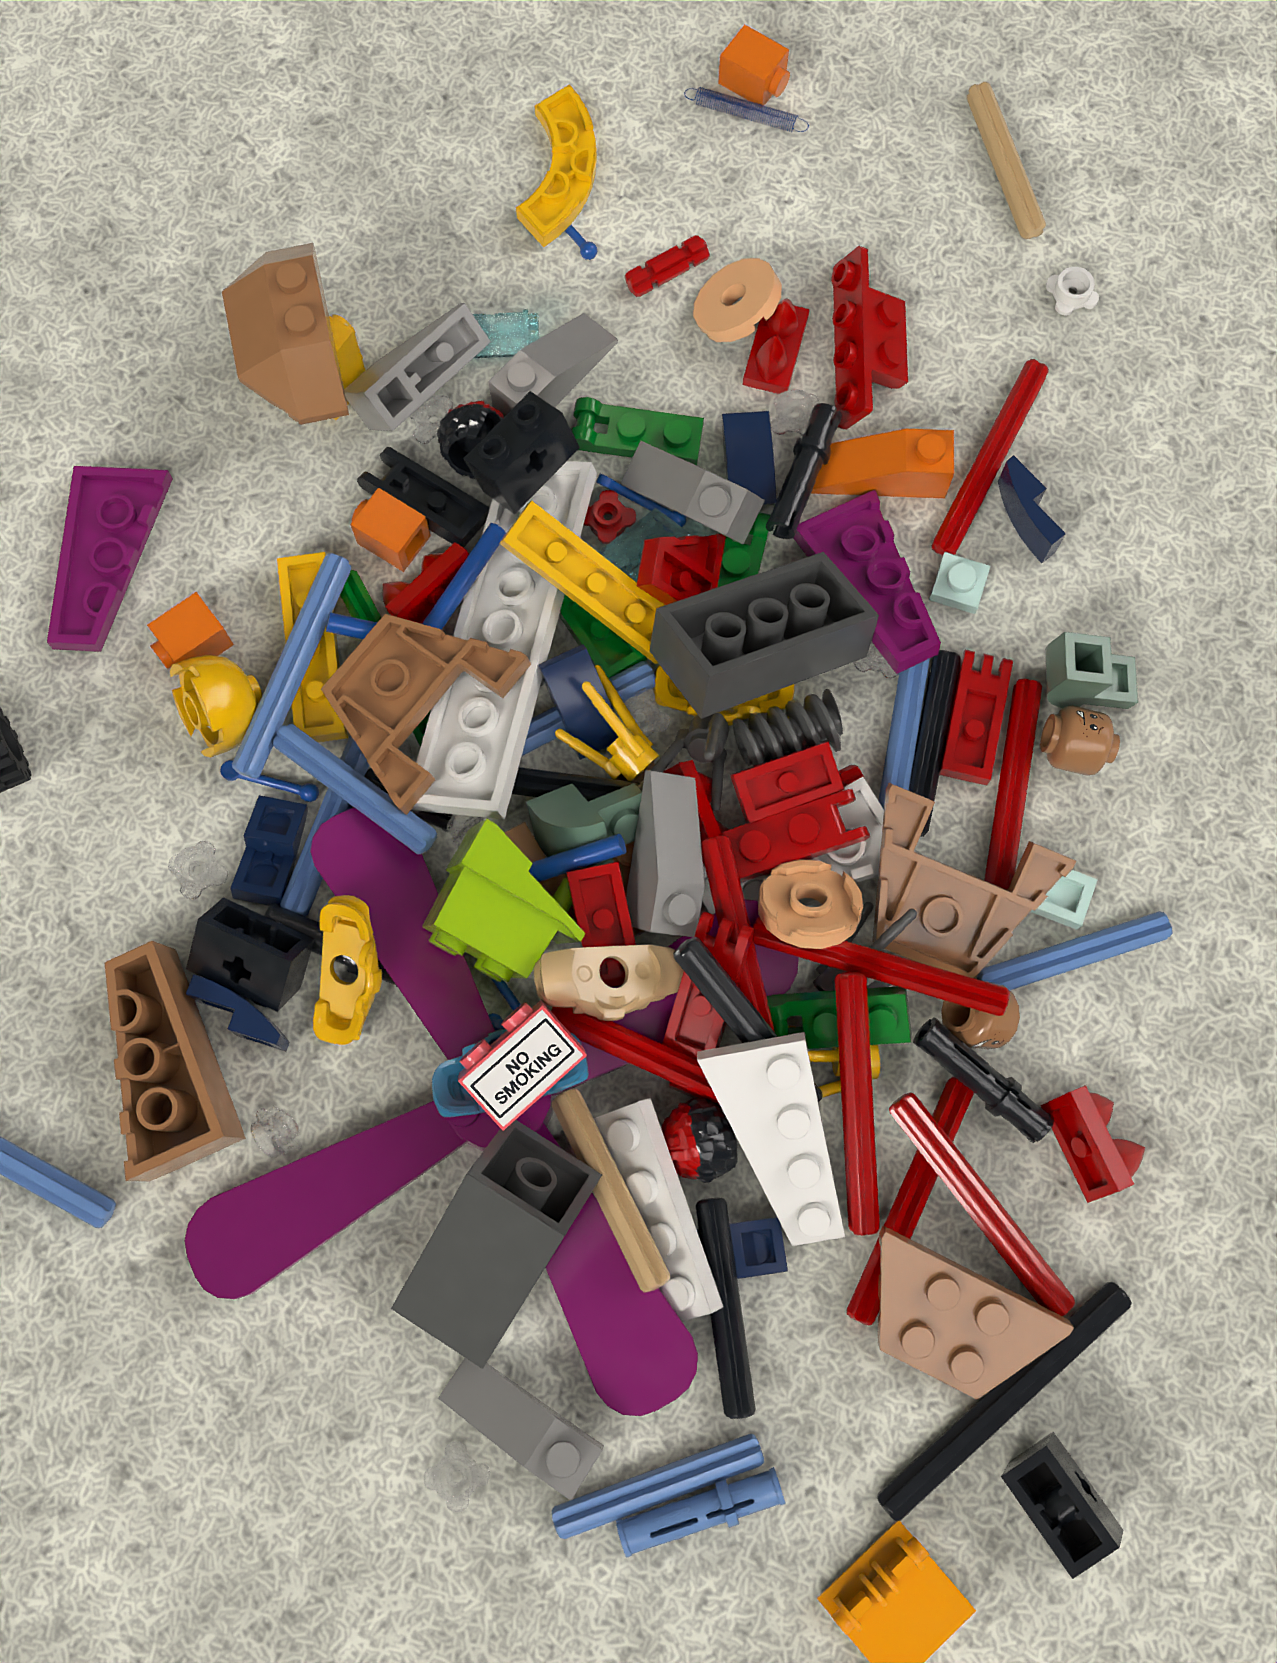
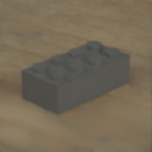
(762, 633)

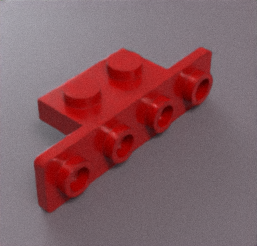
(867, 338)

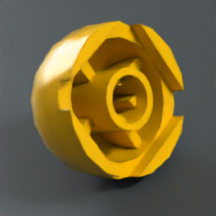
(217, 696)

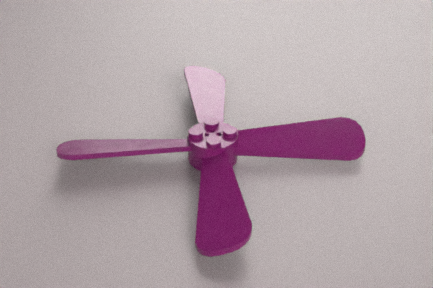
(256, 1231)

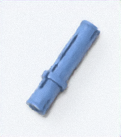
(700, 1512)

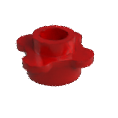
(609, 529)

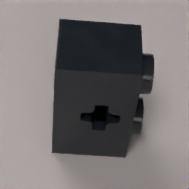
(522, 452)
(249, 954)
(1063, 1505)

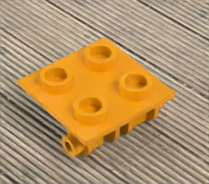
(896, 1601)

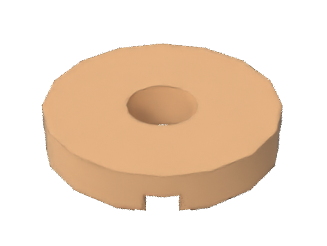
(744, 278)
(806, 925)

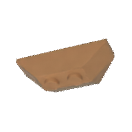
(285, 335)

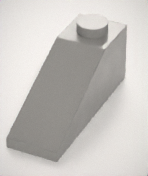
(551, 364)
(416, 369)
(693, 492)
(666, 857)
(522, 1426)

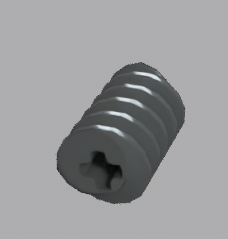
(791, 731)

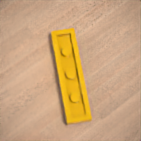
(583, 576)
(310, 706)

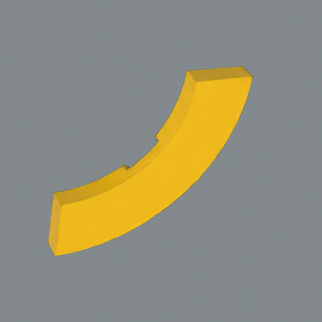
(572, 167)

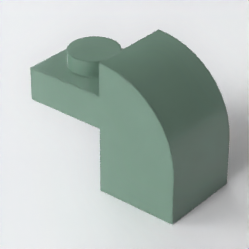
(1086, 672)
(567, 820)

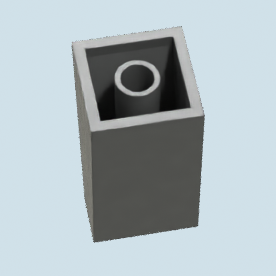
(495, 1241)

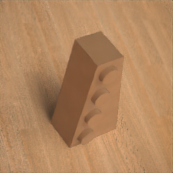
(166, 1066)

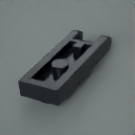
(447, 508)

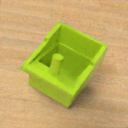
(498, 907)

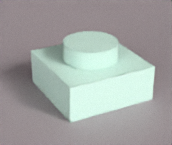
(959, 583)
(1068, 900)

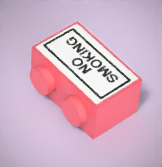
(520, 1063)

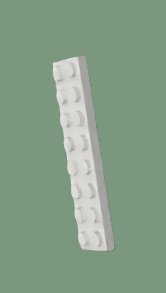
(472, 732)

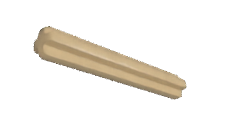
(1006, 161)
(611, 1191)

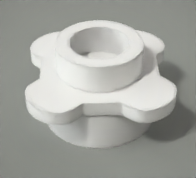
(1077, 279)

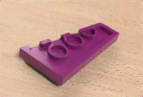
(100, 548)
(866, 554)

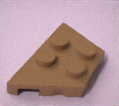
(956, 1319)

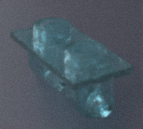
(508, 332)

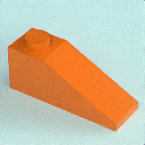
(892, 464)

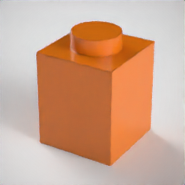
(754, 66)
(390, 529)
(188, 632)

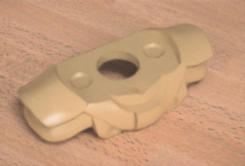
(574, 979)

